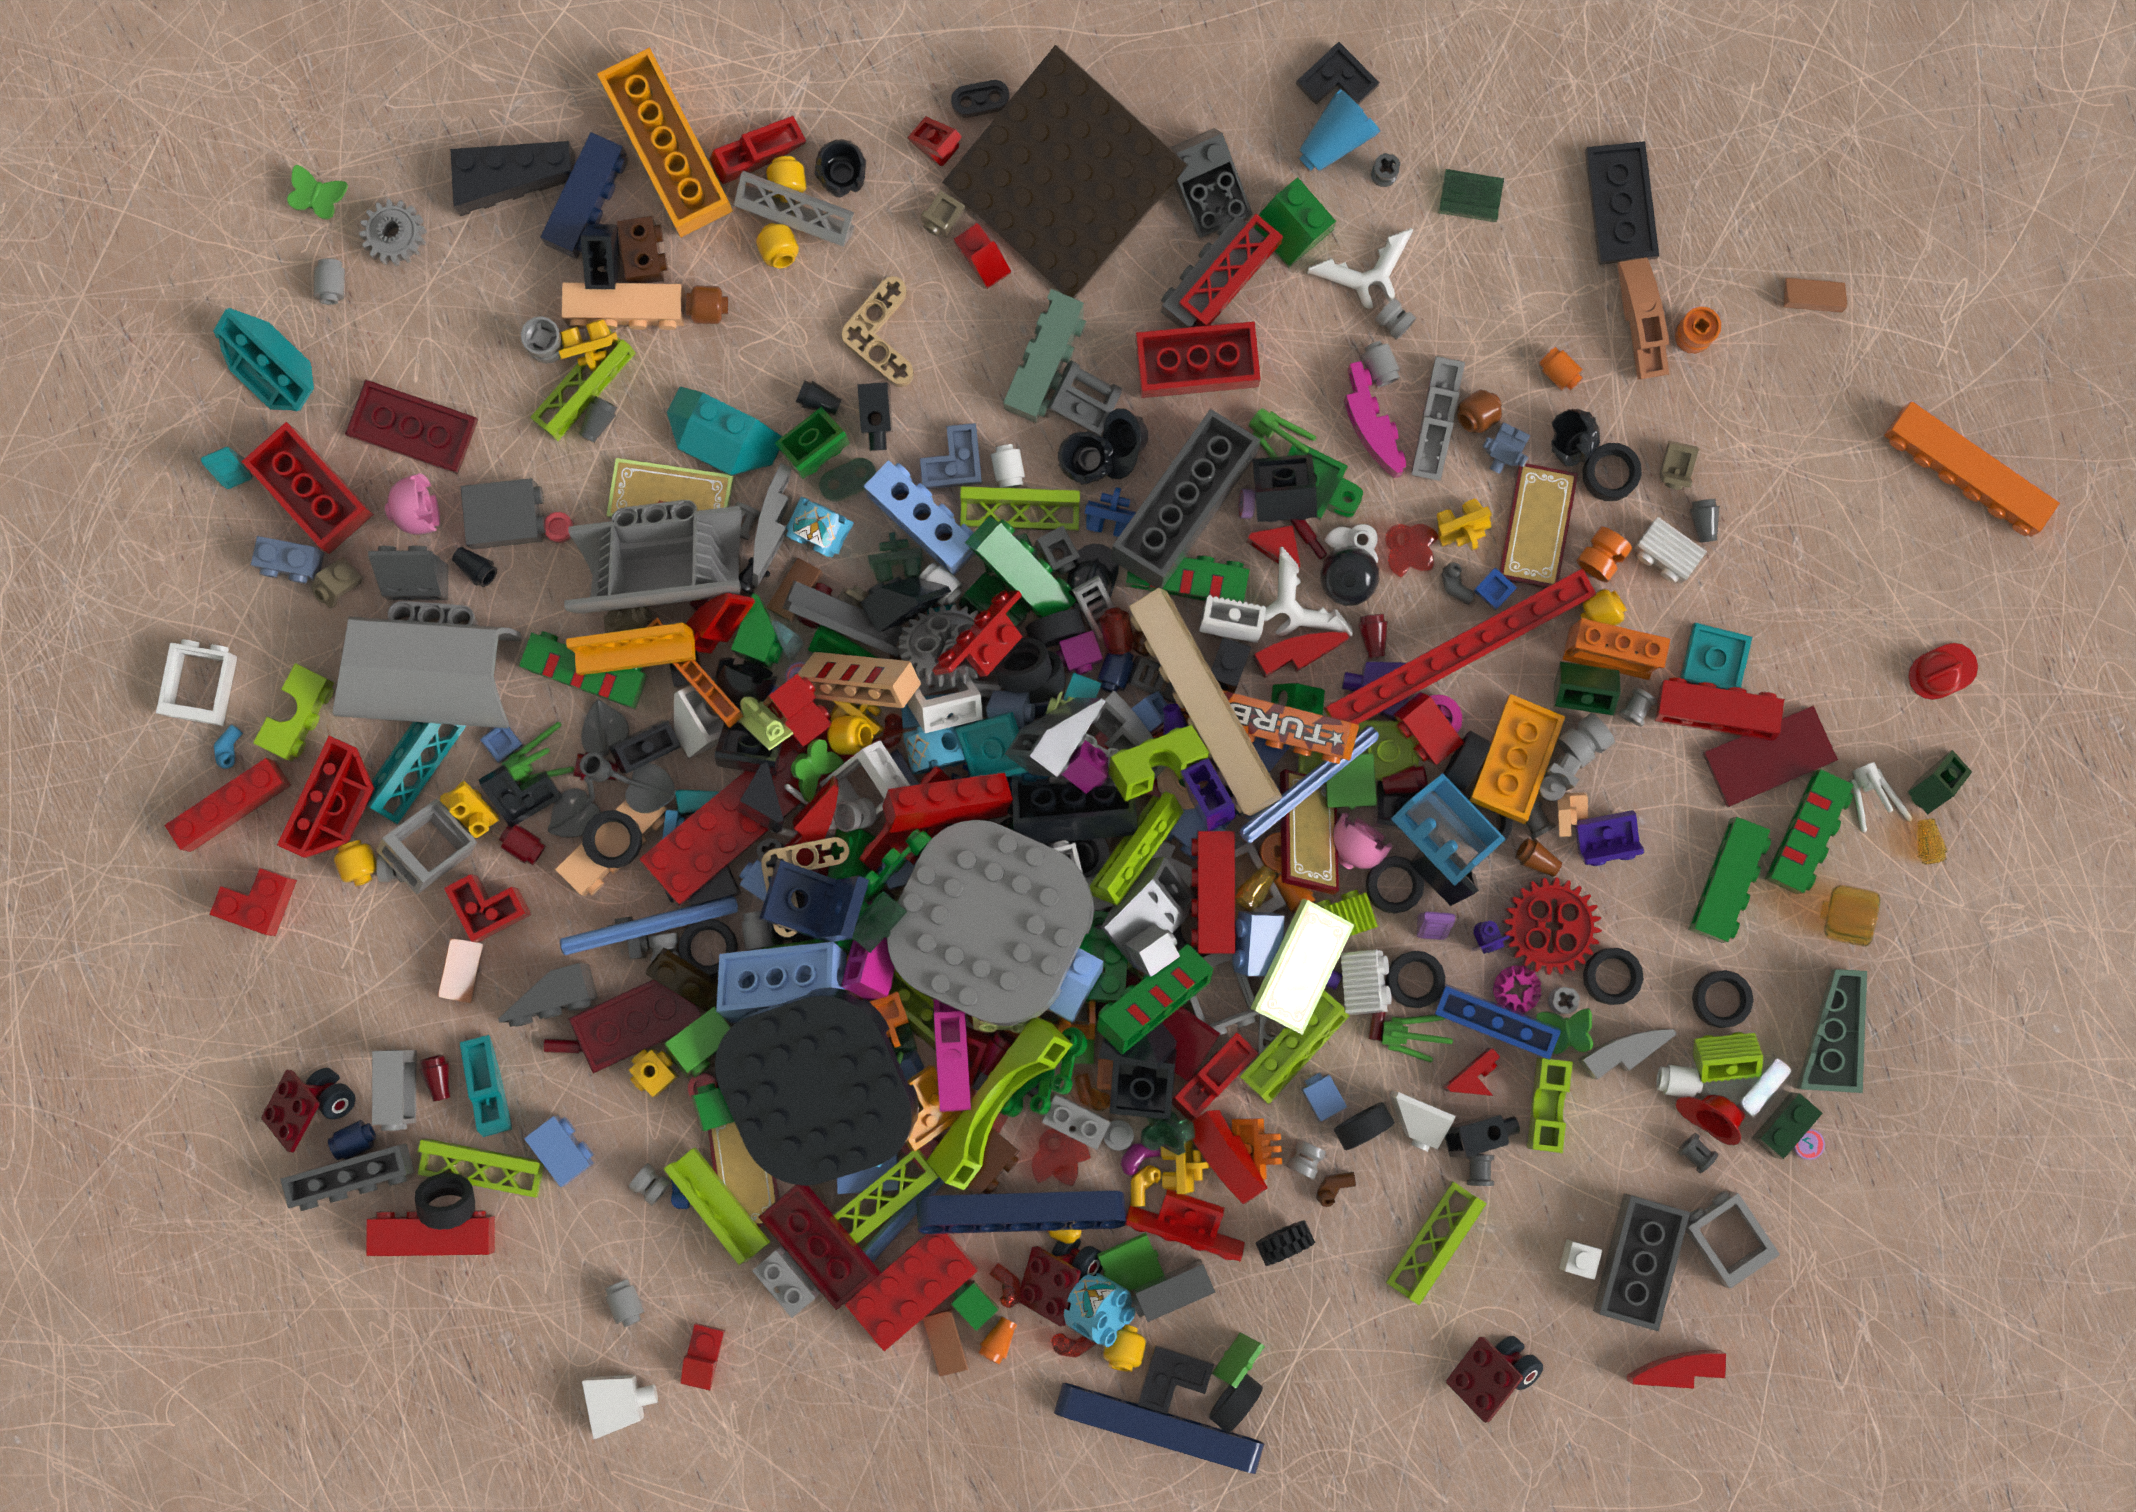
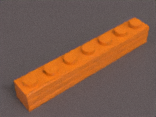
(707, 688)

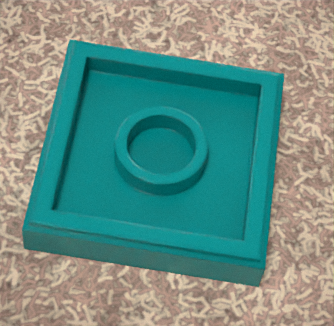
(1715, 657)
(986, 743)

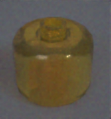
(1851, 915)

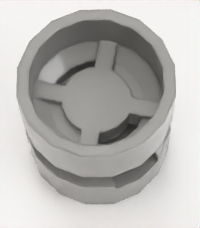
(542, 339)
(1589, 737)

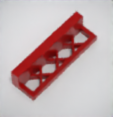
(1240, 278)

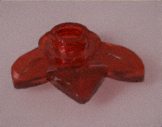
(1415, 549)
(1059, 1161)

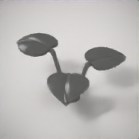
(648, 789)

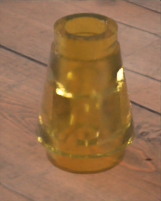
(1930, 842)
(1255, 889)

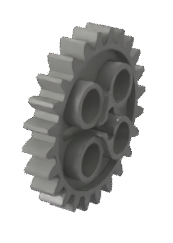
(932, 637)

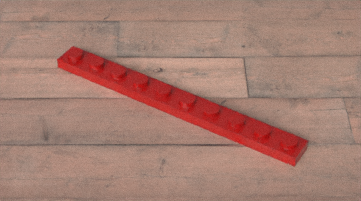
(1462, 649)

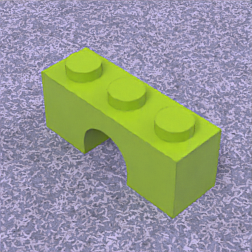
(288, 737)
(1133, 770)
(1546, 1116)

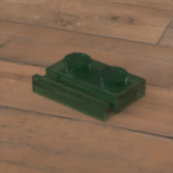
(1471, 195)

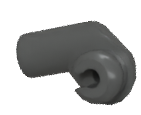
(1453, 583)

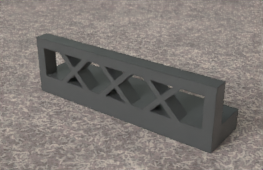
(840, 617)

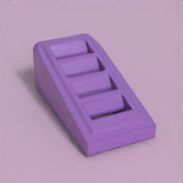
(1434, 925)

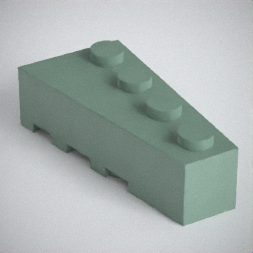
(1045, 357)
(1838, 1039)

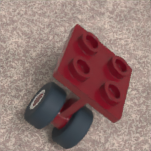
(296, 1103)
(1053, 1276)
(1492, 1373)

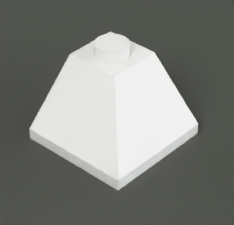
(695, 722)
(1421, 1121)

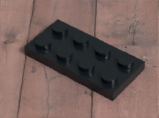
(1621, 202)

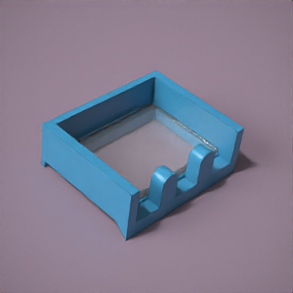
(1448, 829)

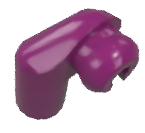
(1134, 1157)

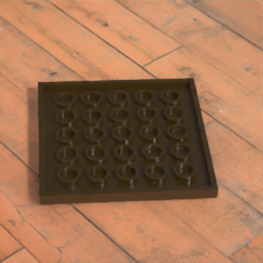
(1064, 173)

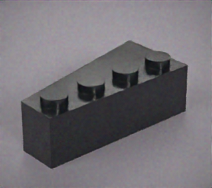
(507, 171)
(1067, 813)

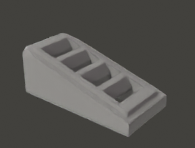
(1086, 610)

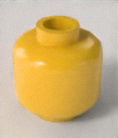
(787, 172)
(777, 245)
(1604, 608)
(849, 734)
(355, 862)
(1126, 1350)

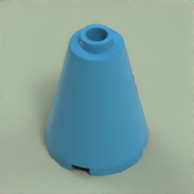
(1337, 132)

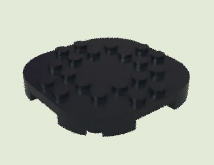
(816, 1087)

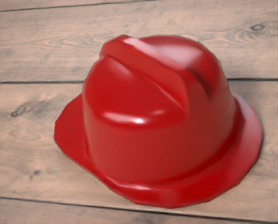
(1943, 671)
(1714, 1115)

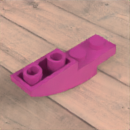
(1374, 432)
(951, 1058)

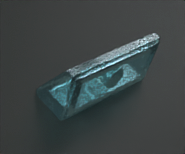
(788, 639)
(1764, 1087)

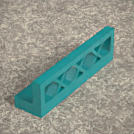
(401, 762)

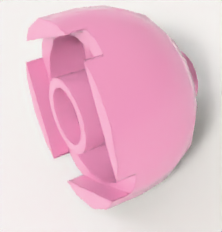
(412, 506)
(1359, 843)

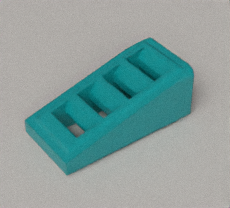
(227, 467)
(692, 800)

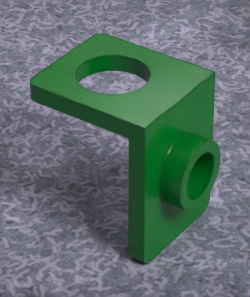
(1300, 697)

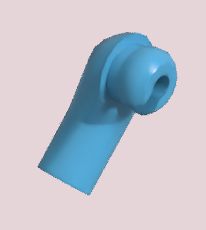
(224, 747)

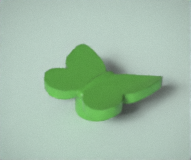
(315, 194)
(812, 765)
(1573, 1030)

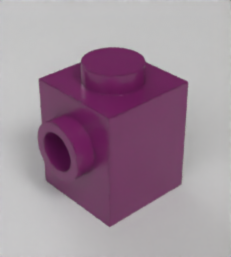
(1080, 653)
(1087, 767)

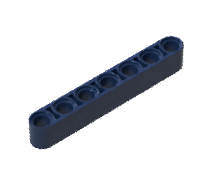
(1020, 1212)
(1158, 1428)

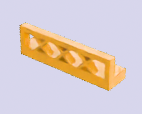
(632, 648)

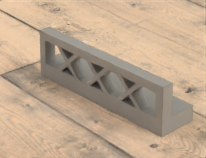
(792, 213)

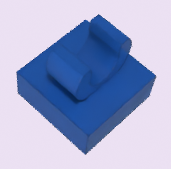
(1495, 589)

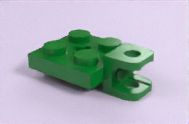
(1331, 485)
(1112, 982)

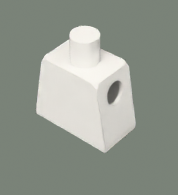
(615, 1402)

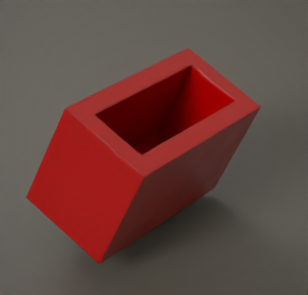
(1428, 729)

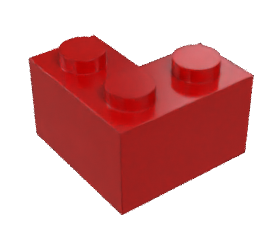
(796, 709)
(260, 909)
(485, 915)

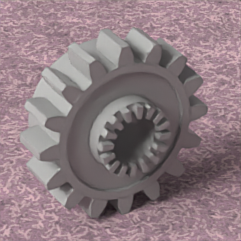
(385, 219)

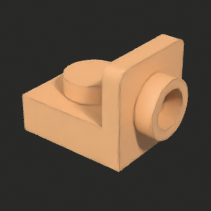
(1571, 809)

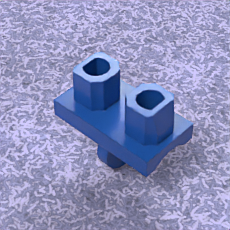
(1098, 512)

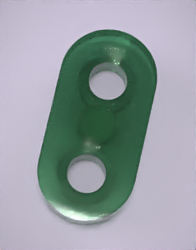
(846, 476)

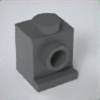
(1058, 540)

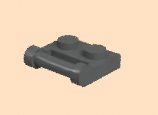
(1079, 406)

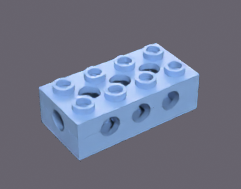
(894, 480)
(775, 976)

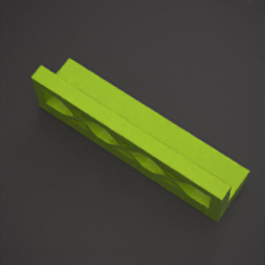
(588, 390)
(1024, 498)
(1136, 850)
(1292, 1050)
(485, 1157)
(894, 1202)
(717, 1206)
(1446, 1248)

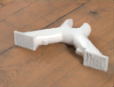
(1361, 281)
(1297, 615)

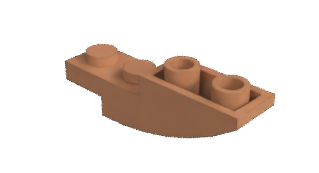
(1646, 317)

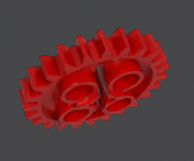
(1579, 929)

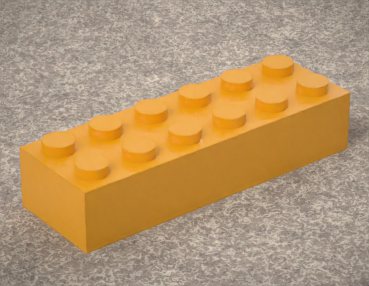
(665, 142)

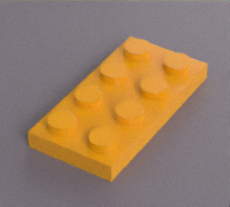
(1517, 759)

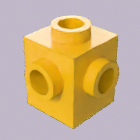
(663, 1075)

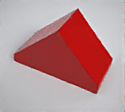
(1271, 540)

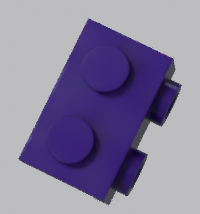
(1608, 838)

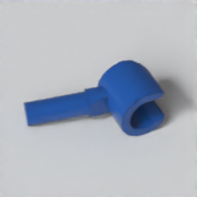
(678, 1199)

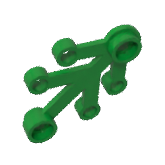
(894, 862)
(1047, 1079)

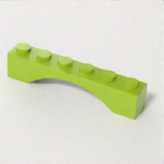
(962, 1148)

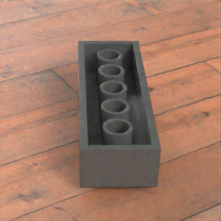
(1185, 499)

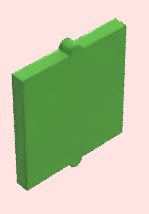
(1353, 784)
(1131, 1263)
(1238, 1360)

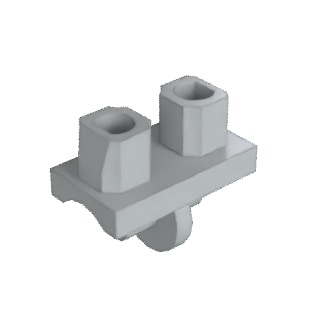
(1560, 777)

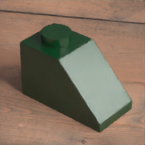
(1939, 782)

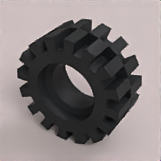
(1285, 1243)

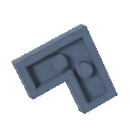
(961, 464)

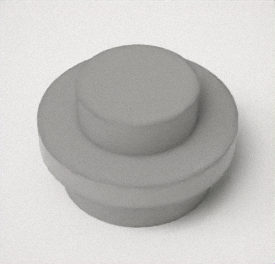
(1119, 1135)

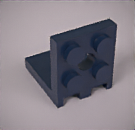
(828, 906)

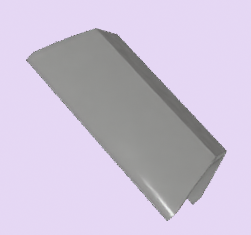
(659, 556)
(422, 667)

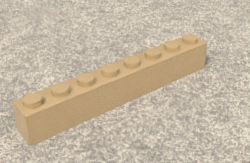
(1205, 702)

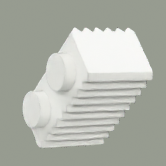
(1668, 551)
(1232, 619)
(1365, 982)

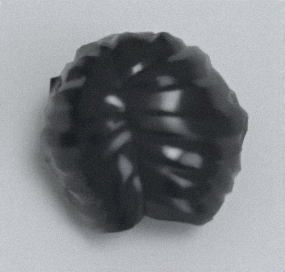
(840, 167)
(1575, 436)
(1085, 457)

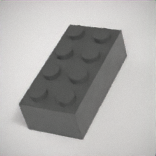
(1641, 1262)

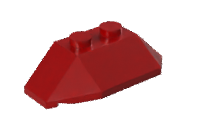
(329, 802)

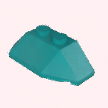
(264, 360)
(720, 433)

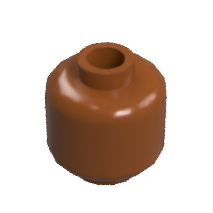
(706, 304)
(1479, 411)

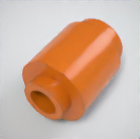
(1561, 369)

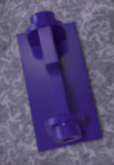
(1488, 937)

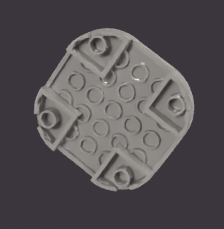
(991, 922)

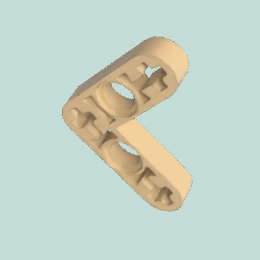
(870, 328)
(789, 855)

